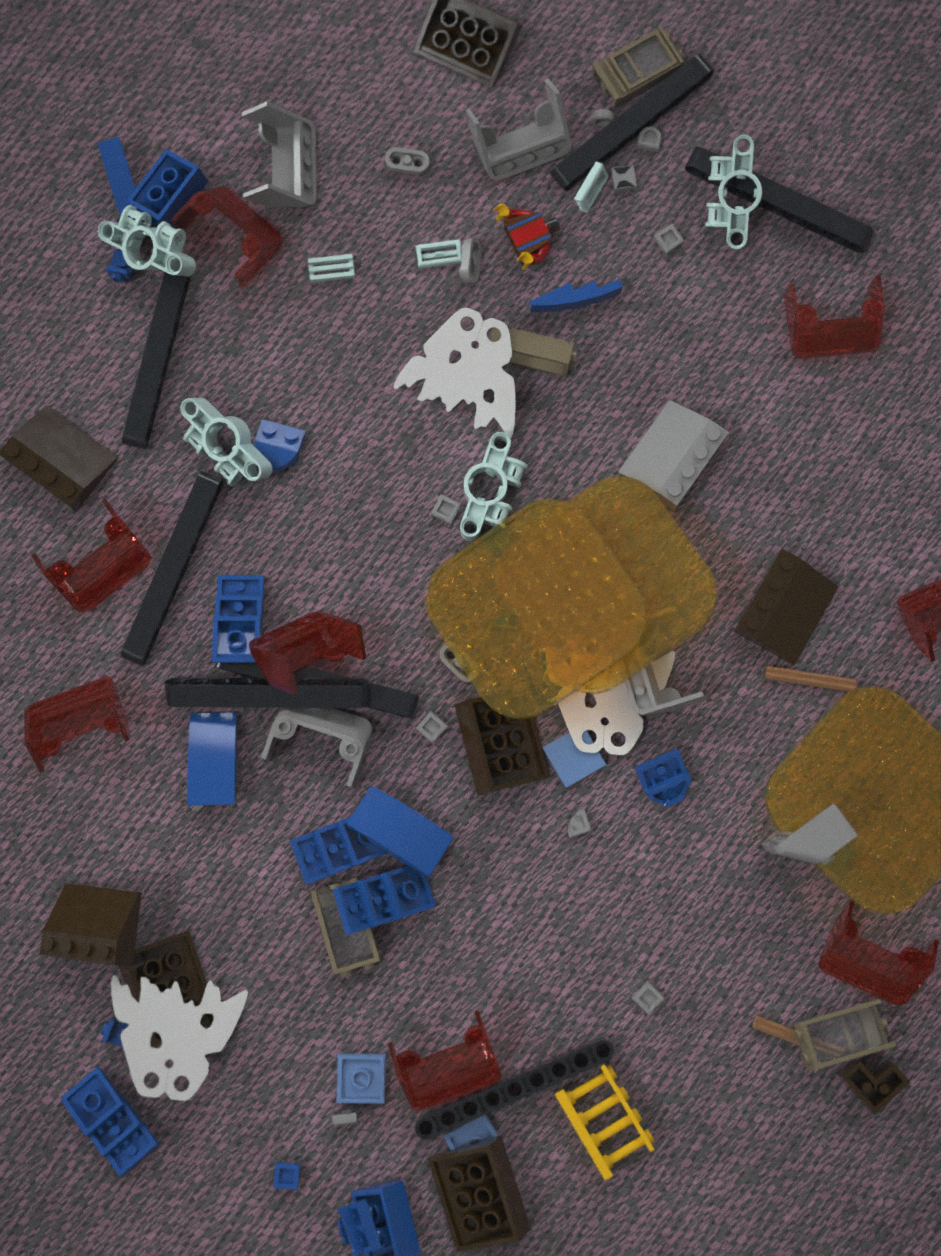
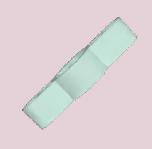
(741, 166)
(167, 249)
(203, 437)
(494, 463)

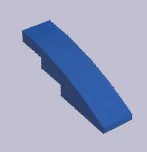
(117, 171)
(567, 298)

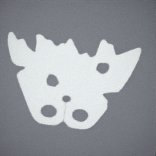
(472, 374)
(614, 706)
(180, 1030)

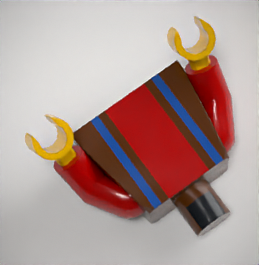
(527, 234)

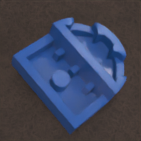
(279, 444)
(664, 778)
(358, 1228)

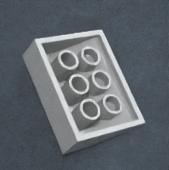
(674, 452)

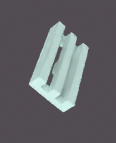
(591, 187)
(439, 262)
(333, 276)

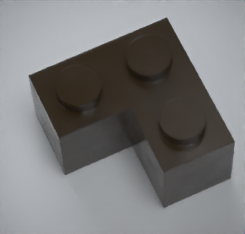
(873, 1089)

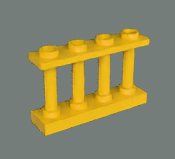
(593, 1140)

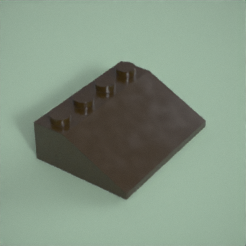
(468, 38)
(58, 457)
(786, 607)
(500, 748)
(93, 925)
(164, 964)
(479, 1194)

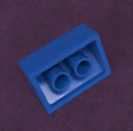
(167, 187)
(391, 1217)

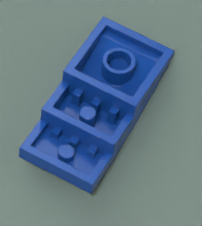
(237, 617)
(212, 759)
(400, 831)
(332, 851)
(383, 899)
(110, 1121)

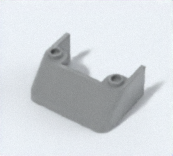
(526, 146)
(292, 157)
(648, 699)
(350, 728)
(815, 840)

